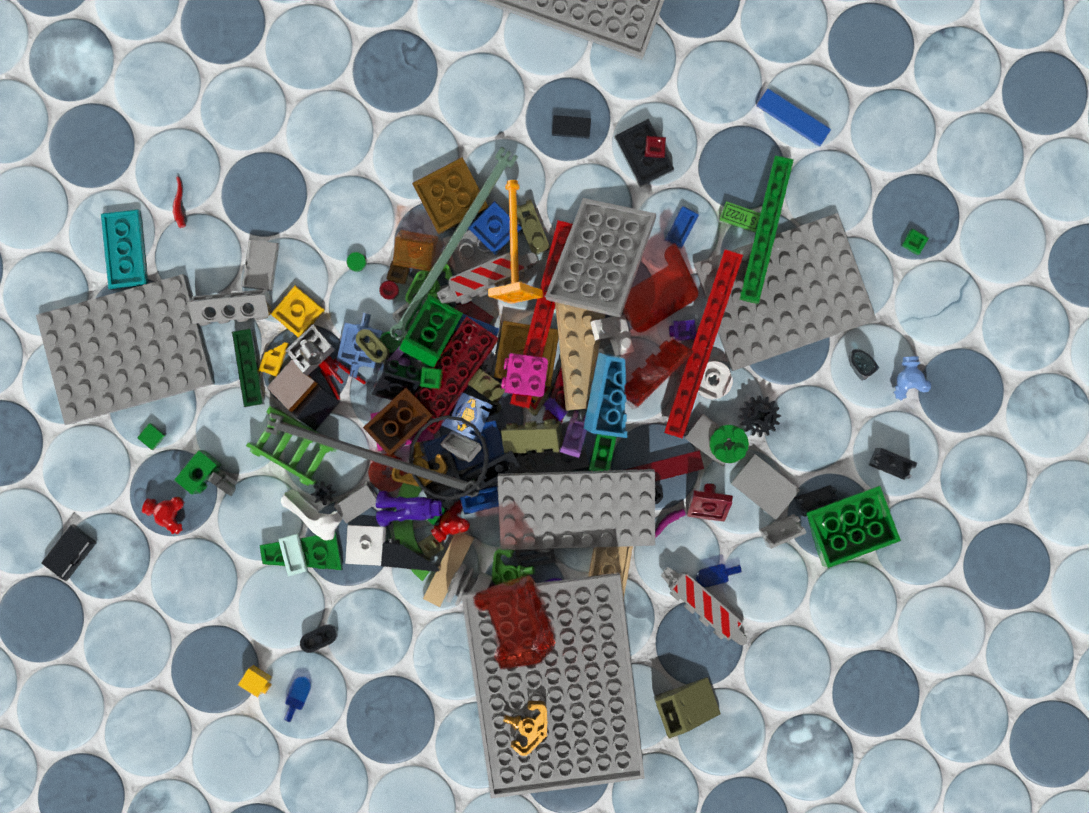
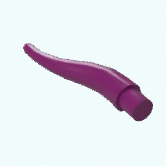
(669, 518)

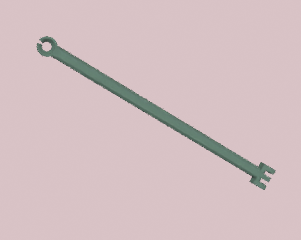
(503, 161)

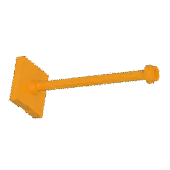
(516, 290)

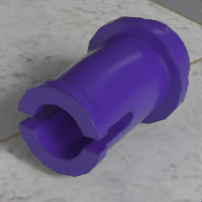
(555, 408)

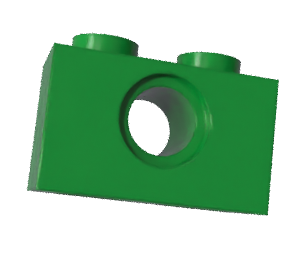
(602, 453)
(187, 477)

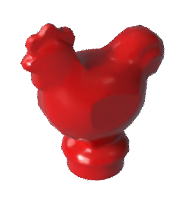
(165, 512)
(450, 523)

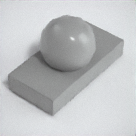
(461, 446)

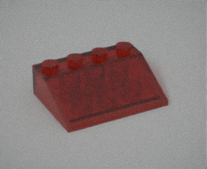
(655, 372)

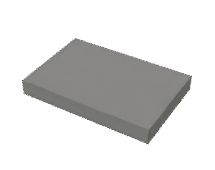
(470, 253)
(765, 486)

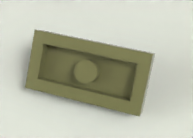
(486, 385)

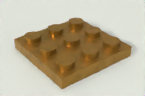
(448, 194)
(513, 341)

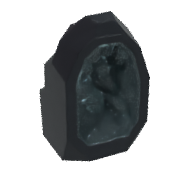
(862, 364)

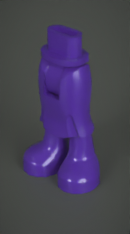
(406, 508)

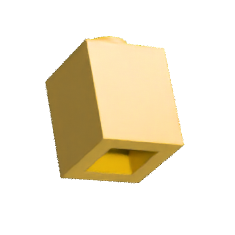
(255, 681)

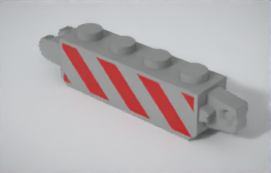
(483, 277)
(704, 604)

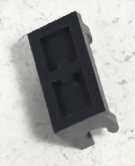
(892, 463)
(816, 499)

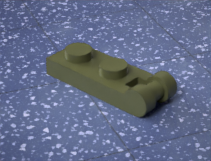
(532, 228)

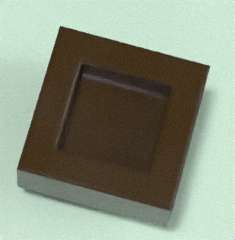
(398, 274)

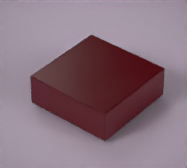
(655, 146)

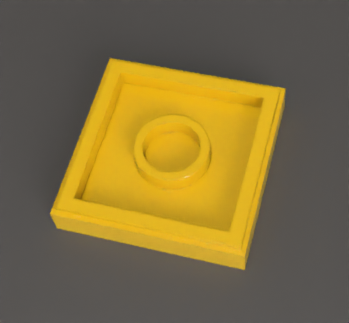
(297, 311)

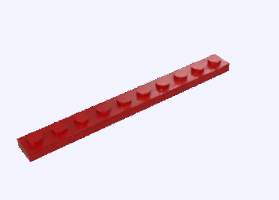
(544, 308)
(703, 343)

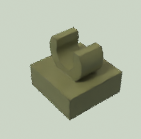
(430, 546)

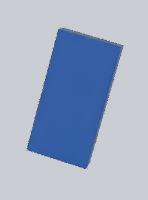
(681, 227)

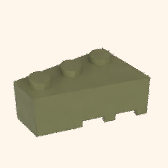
(532, 436)

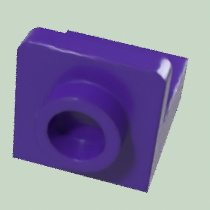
(682, 330)

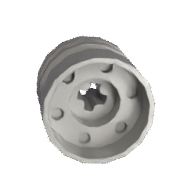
(465, 583)

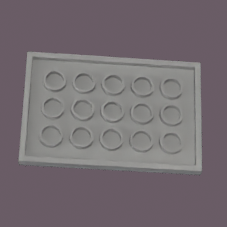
(601, 257)

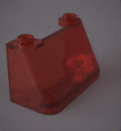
(518, 622)

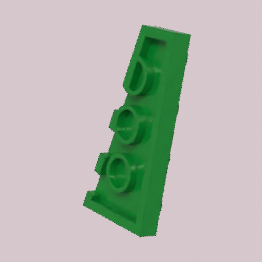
(317, 553)

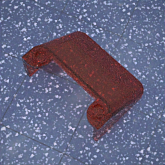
(661, 293)

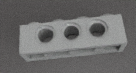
(258, 298)

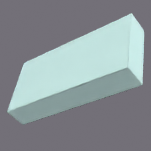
(293, 554)

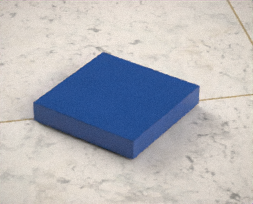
(493, 228)

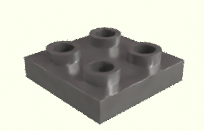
(310, 350)

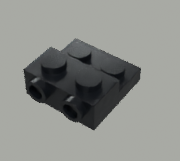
(394, 379)
(439, 488)

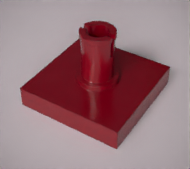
(709, 504)

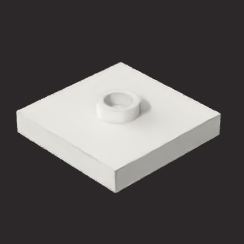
(365, 544)

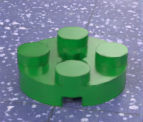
(736, 435)

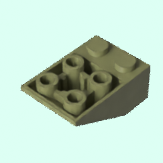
(686, 707)

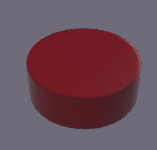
(389, 290)

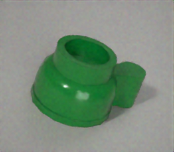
(390, 342)

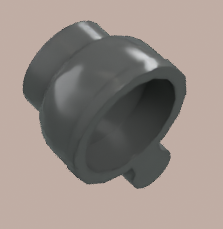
(224, 483)

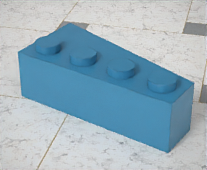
(607, 398)

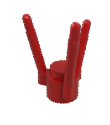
(330, 367)

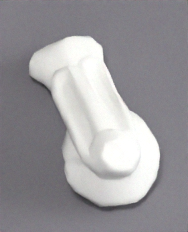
(319, 523)

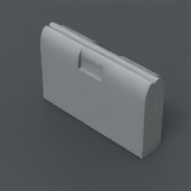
(260, 265)
(700, 435)

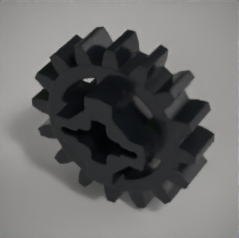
(756, 408)

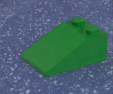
(430, 331)

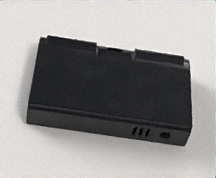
(69, 552)

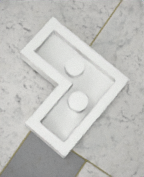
(616, 330)

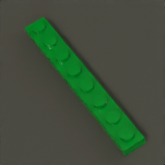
(766, 229)

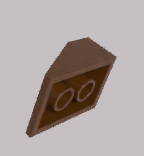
(398, 422)

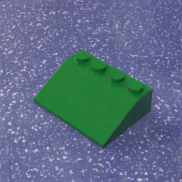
(852, 527)

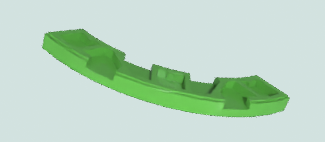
(404, 530)

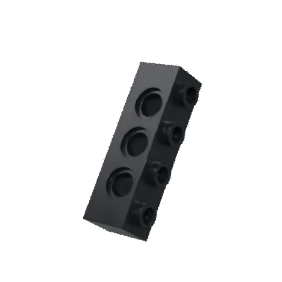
(558, 466)

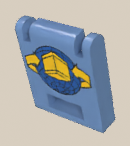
(471, 410)

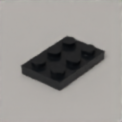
(633, 145)

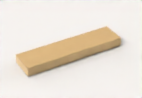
(449, 565)

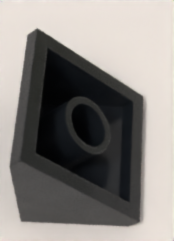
(316, 407)

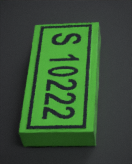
(740, 217)

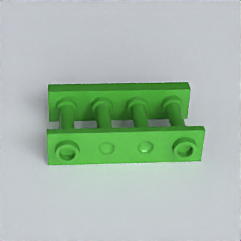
(305, 478)

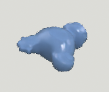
(910, 378)

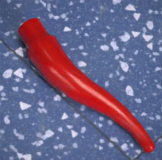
(177, 211)

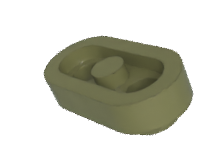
(373, 346)

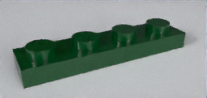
(248, 367)

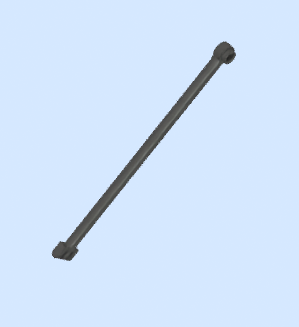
(371, 455)

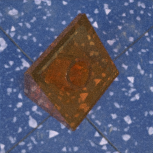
(414, 250)

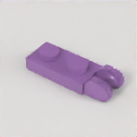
(574, 436)

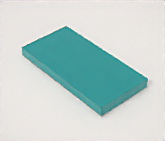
(124, 249)

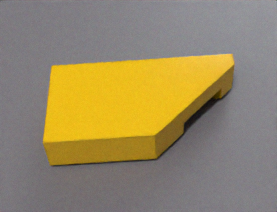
(273, 360)

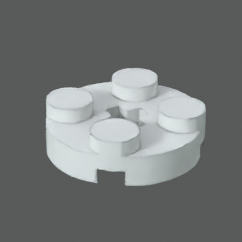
(723, 377)

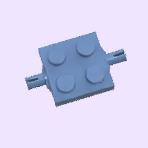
(350, 351)

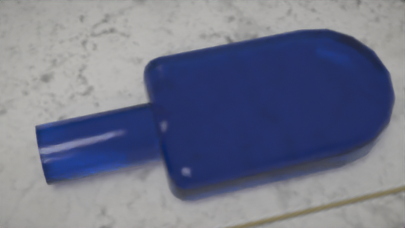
(716, 574)
(297, 696)

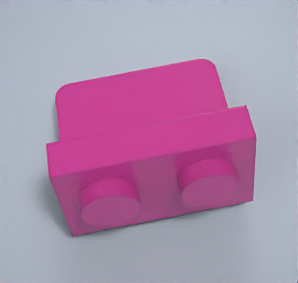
(525, 375)

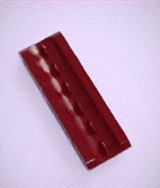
(459, 364)

